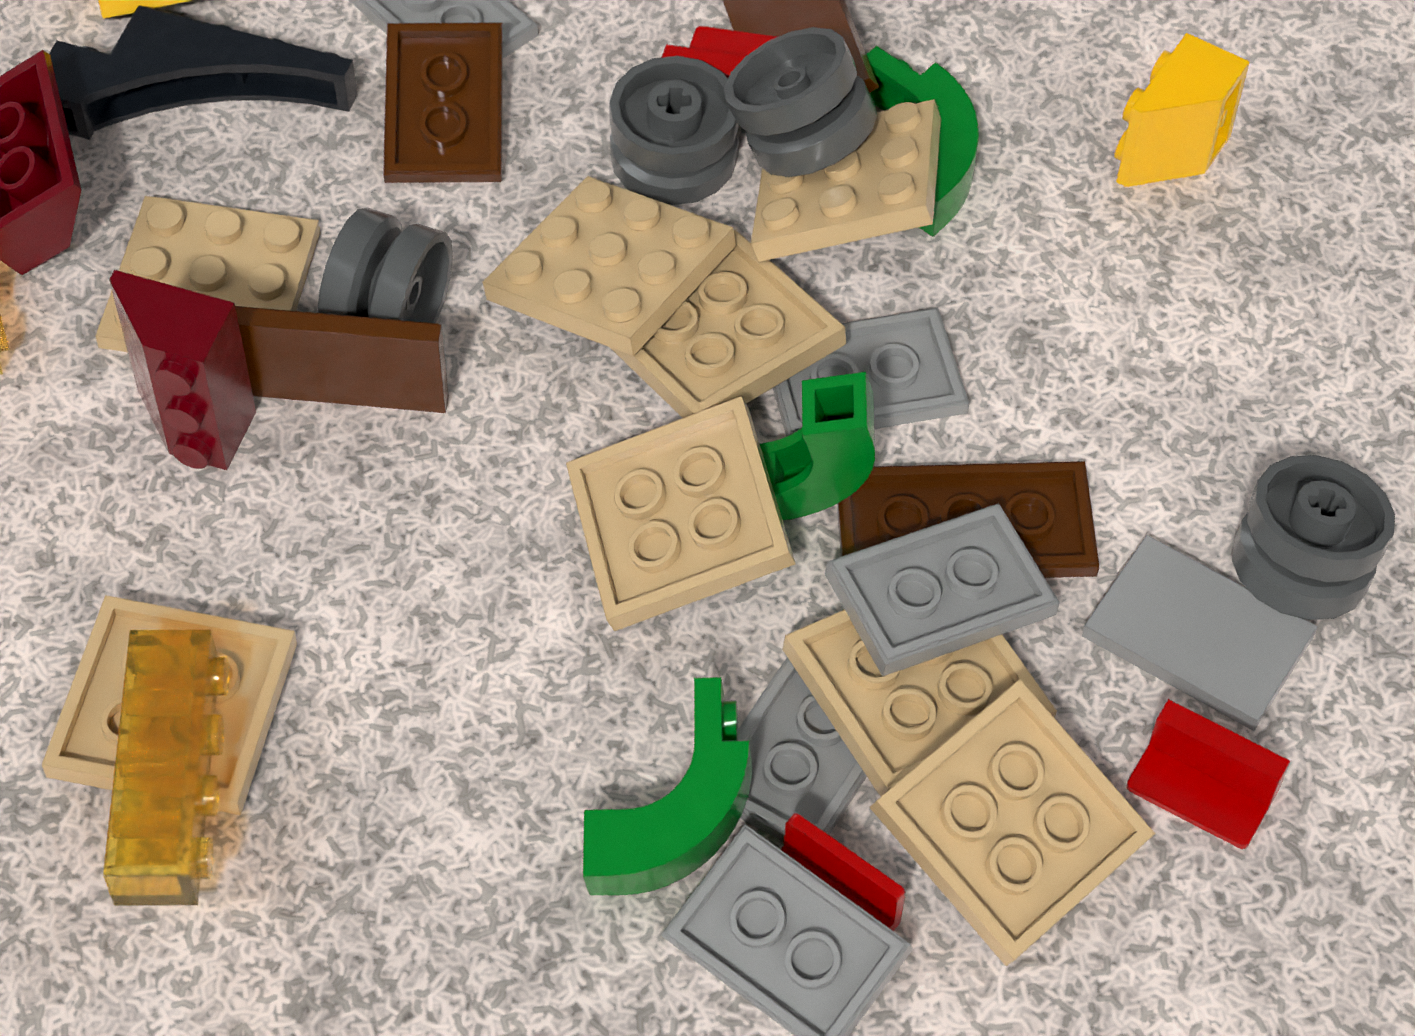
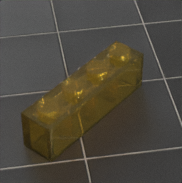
(163, 769)

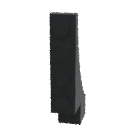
(182, 62)

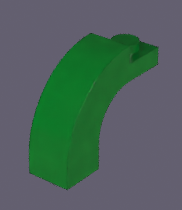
(958, 126)
(830, 451)
(679, 833)

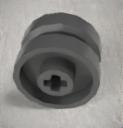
(801, 102)
(672, 130)
(386, 270)
(1312, 537)

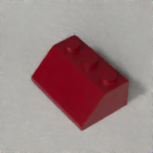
(36, 167)
(187, 367)

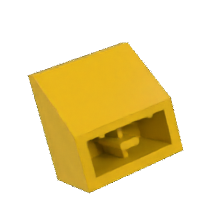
(1182, 114)

